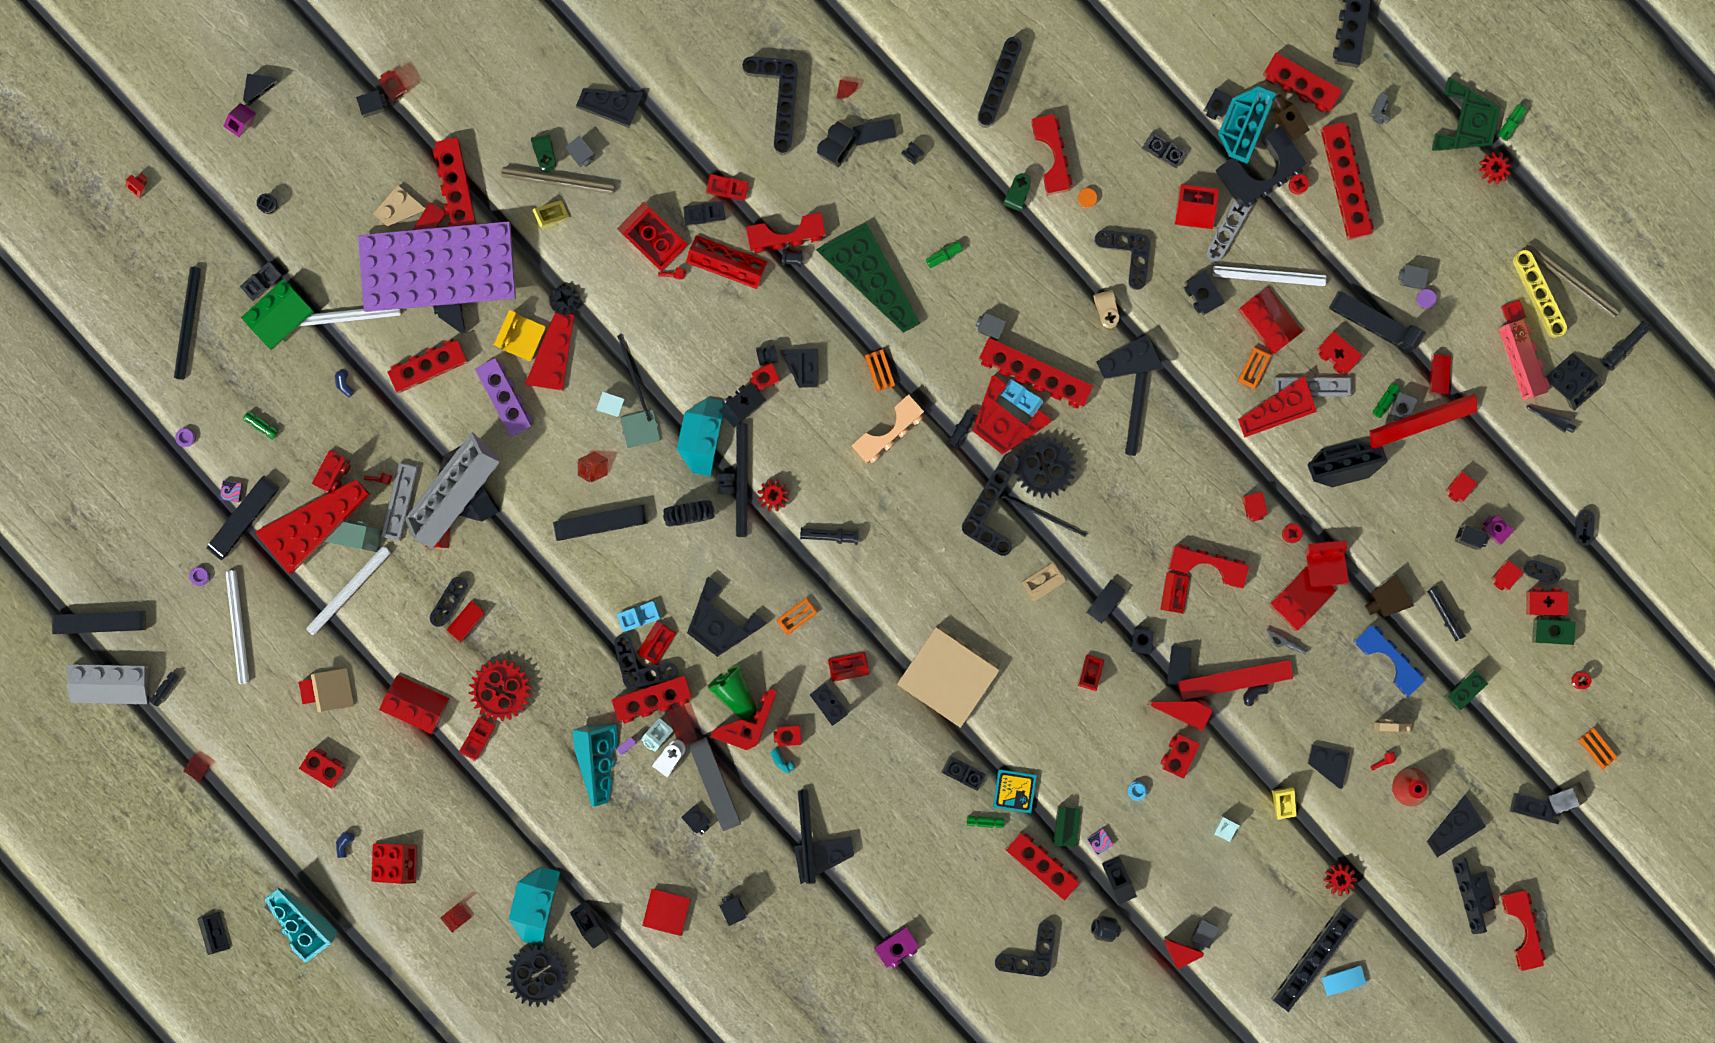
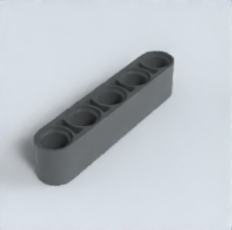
(714, 784)

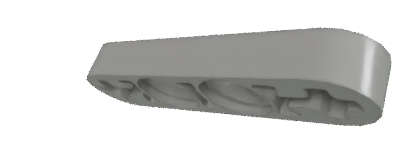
(1230, 229)

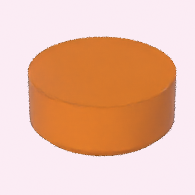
(1087, 198)

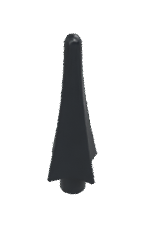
(1559, 422)

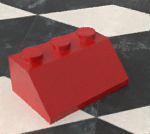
(1270, 320)
(414, 704)

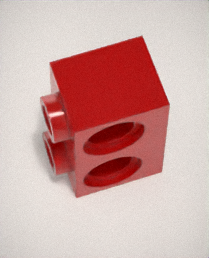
(1185, 758)
(320, 772)

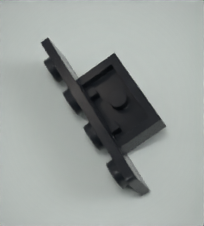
(1475, 894)

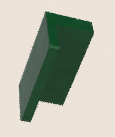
(1066, 826)

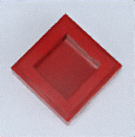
(1513, 312)

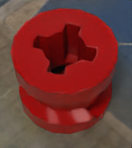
(1295, 184)
(1289, 531)

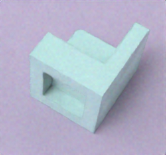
(610, 404)
(1225, 828)

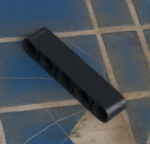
(1004, 74)
(242, 517)
(600, 522)
(99, 622)

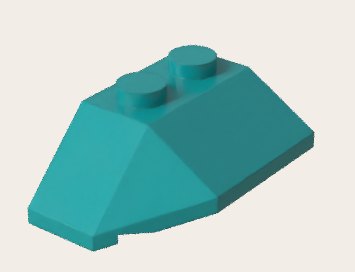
(1244, 122)
(700, 436)
(534, 904)

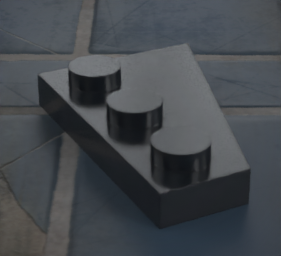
(611, 105)
(1131, 359)
(1456, 828)
(826, 855)

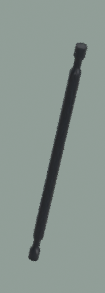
(634, 378)
(1044, 515)

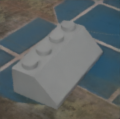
(108, 684)

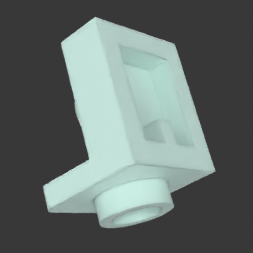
(656, 735)

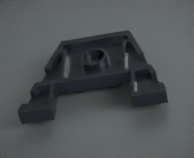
(715, 629)

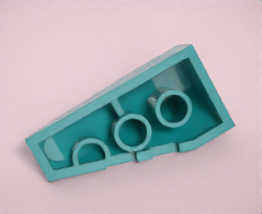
(594, 752)
(305, 928)

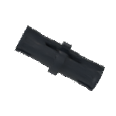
(962, 429)

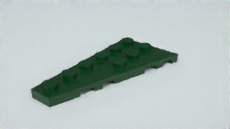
(865, 267)

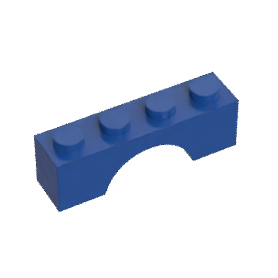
(1406, 677)

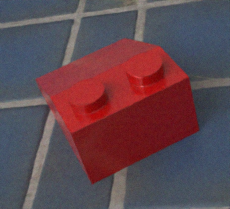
(652, 236)
(1299, 601)
(1190, 712)

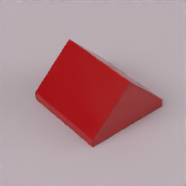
(1182, 954)

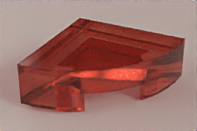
(846, 89)

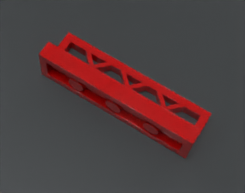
(724, 264)

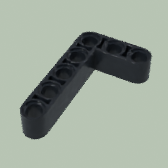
(783, 97)
(1403, 337)
(988, 504)

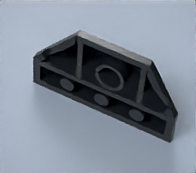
(1346, 463)
(479, 507)

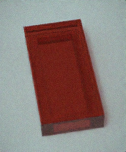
(682, 724)

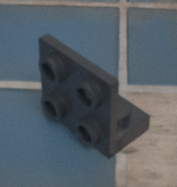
(1574, 381)

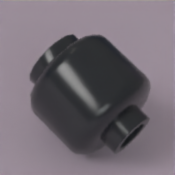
(1105, 928)

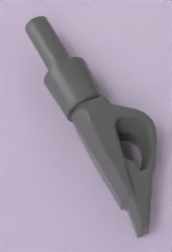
(1284, 641)

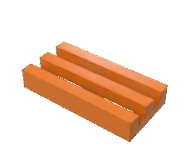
(874, 355)
(1247, 382)
(783, 626)
(1607, 761)

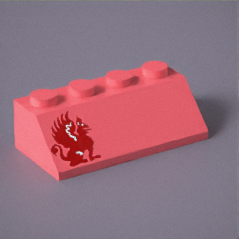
(1523, 359)

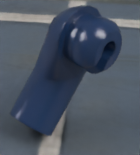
(340, 380)
(341, 843)

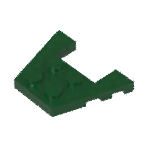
(1476, 120)

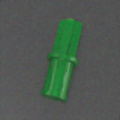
(1512, 122)
(944, 254)

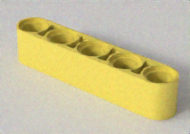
(1540, 304)

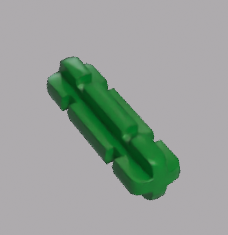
(1386, 399)
(260, 425)
(987, 822)

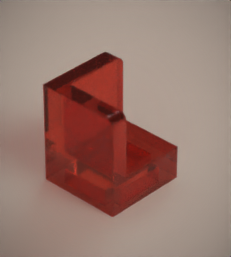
(592, 467)
(456, 917)

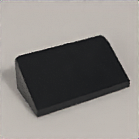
(1178, 664)
(213, 933)

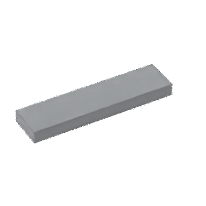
(1319, 385)
(399, 501)

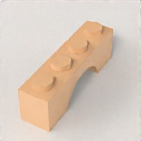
(906, 413)

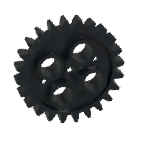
(1060, 460)
(527, 961)

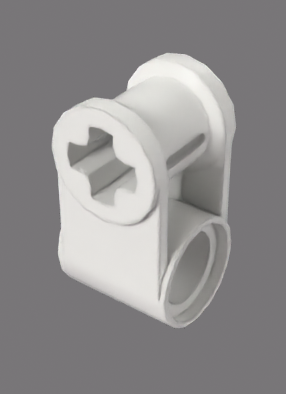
(668, 759)

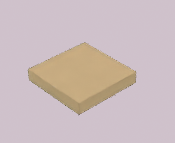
(332, 690)

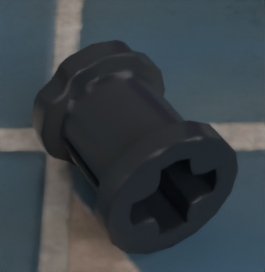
(792, 257)

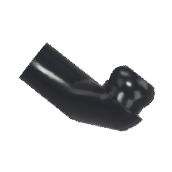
(1252, 692)

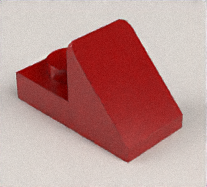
(1091, 672)

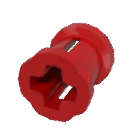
(1587, 680)

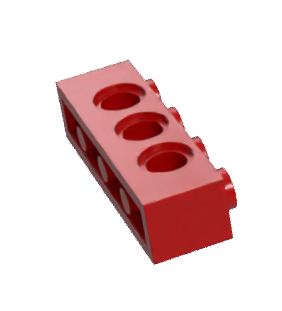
(1312, 81)
(456, 359)
(621, 704)
(1063, 888)

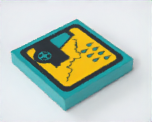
(1014, 791)

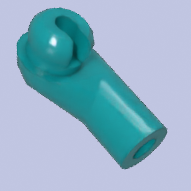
(780, 763)

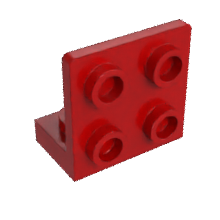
(331, 472)
(1327, 563)
(394, 863)

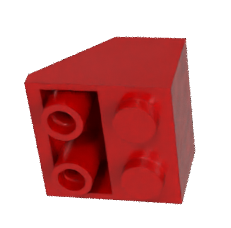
(1196, 206)

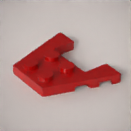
(999, 426)

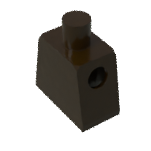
(1289, 117)
(1389, 598)

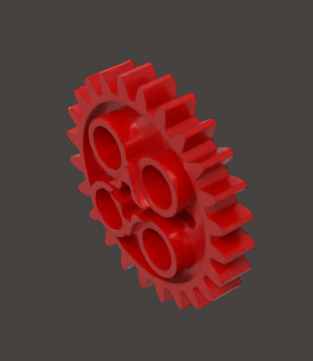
(506, 674)

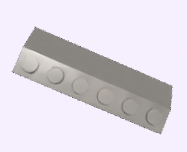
(451, 491)

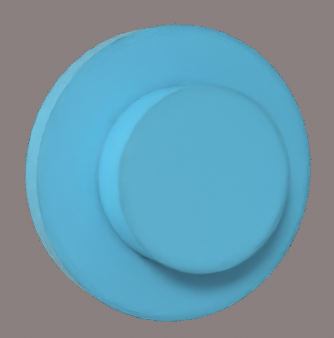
(1137, 790)

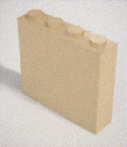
(948, 676)

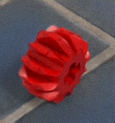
(1489, 162)
(778, 499)
(1346, 876)

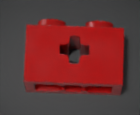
(1349, 354)
(1535, 603)

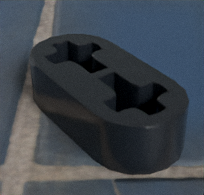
(1589, 529)
(1540, 576)

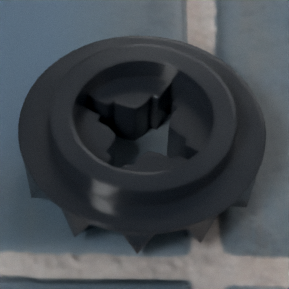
(560, 307)

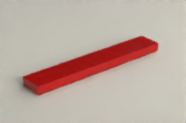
(1423, 421)
(1235, 679)

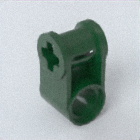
(543, 149)
(1017, 195)

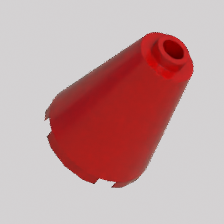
(1404, 787)

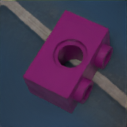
(902, 937)

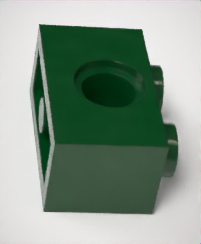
(1542, 633)
(1466, 689)

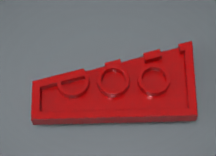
(552, 359)
(1285, 406)

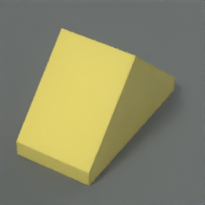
(550, 214)
(1284, 802)

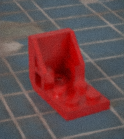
(734, 732)

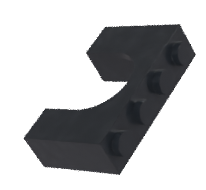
(1287, 163)

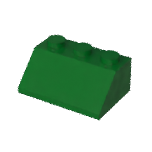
(277, 314)

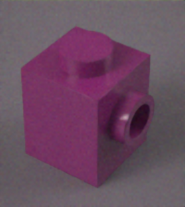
(239, 119)
(1497, 529)

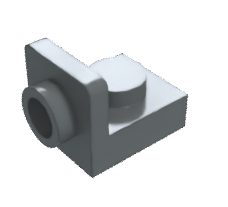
(1380, 105)

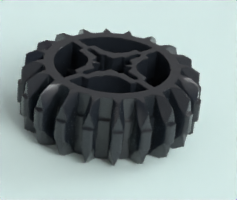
(688, 513)

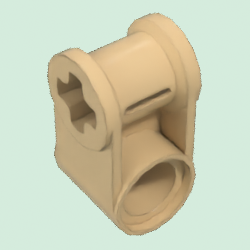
(1106, 305)

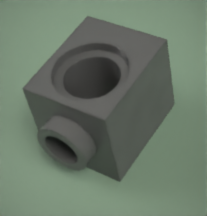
(580, 152)
(1413, 277)
(990, 326)
(1404, 399)
(1204, 934)

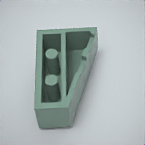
(356, 536)

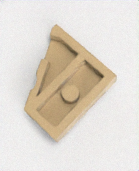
(398, 207)
(1389, 725)

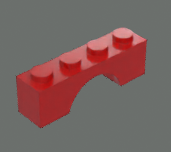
(1046, 130)
(809, 229)
(1232, 573)
(1528, 954)

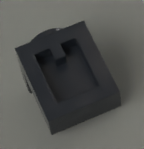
(696, 820)

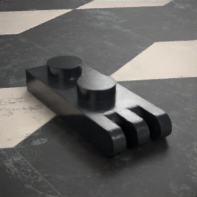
(1533, 808)

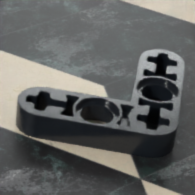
(1135, 252)
(640, 674)
(1038, 957)

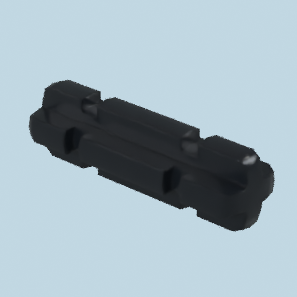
(164, 689)

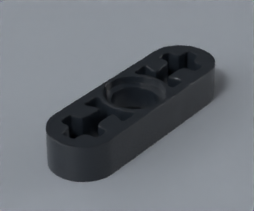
(451, 586)

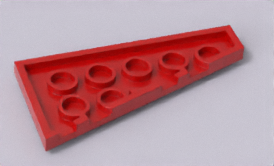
(304, 530)

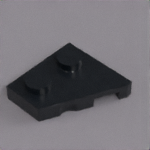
(803, 366)
(1329, 763)

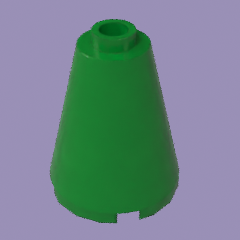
(734, 692)

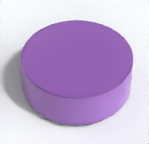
(1426, 298)
(185, 437)
(199, 576)

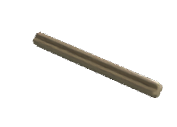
(557, 180)
(1572, 280)

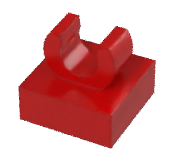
(136, 185)

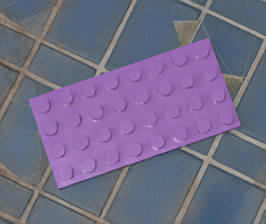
(437, 266)

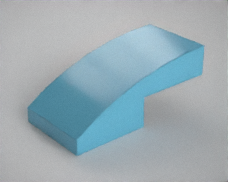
(1021, 397)
(639, 616)
(1344, 980)

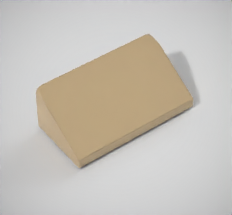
(1044, 581)

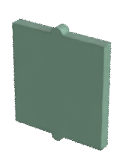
(639, 430)

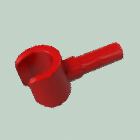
(679, 274)
(385, 478)
(1389, 759)

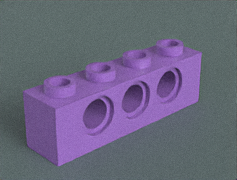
(485, 373)

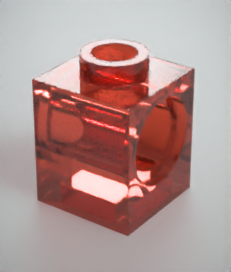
(393, 94)

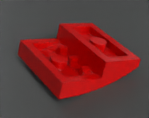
(666, 912)

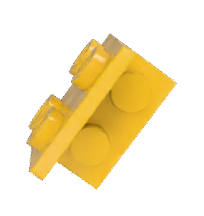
(519, 336)

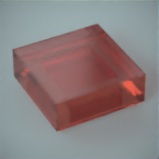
(196, 768)

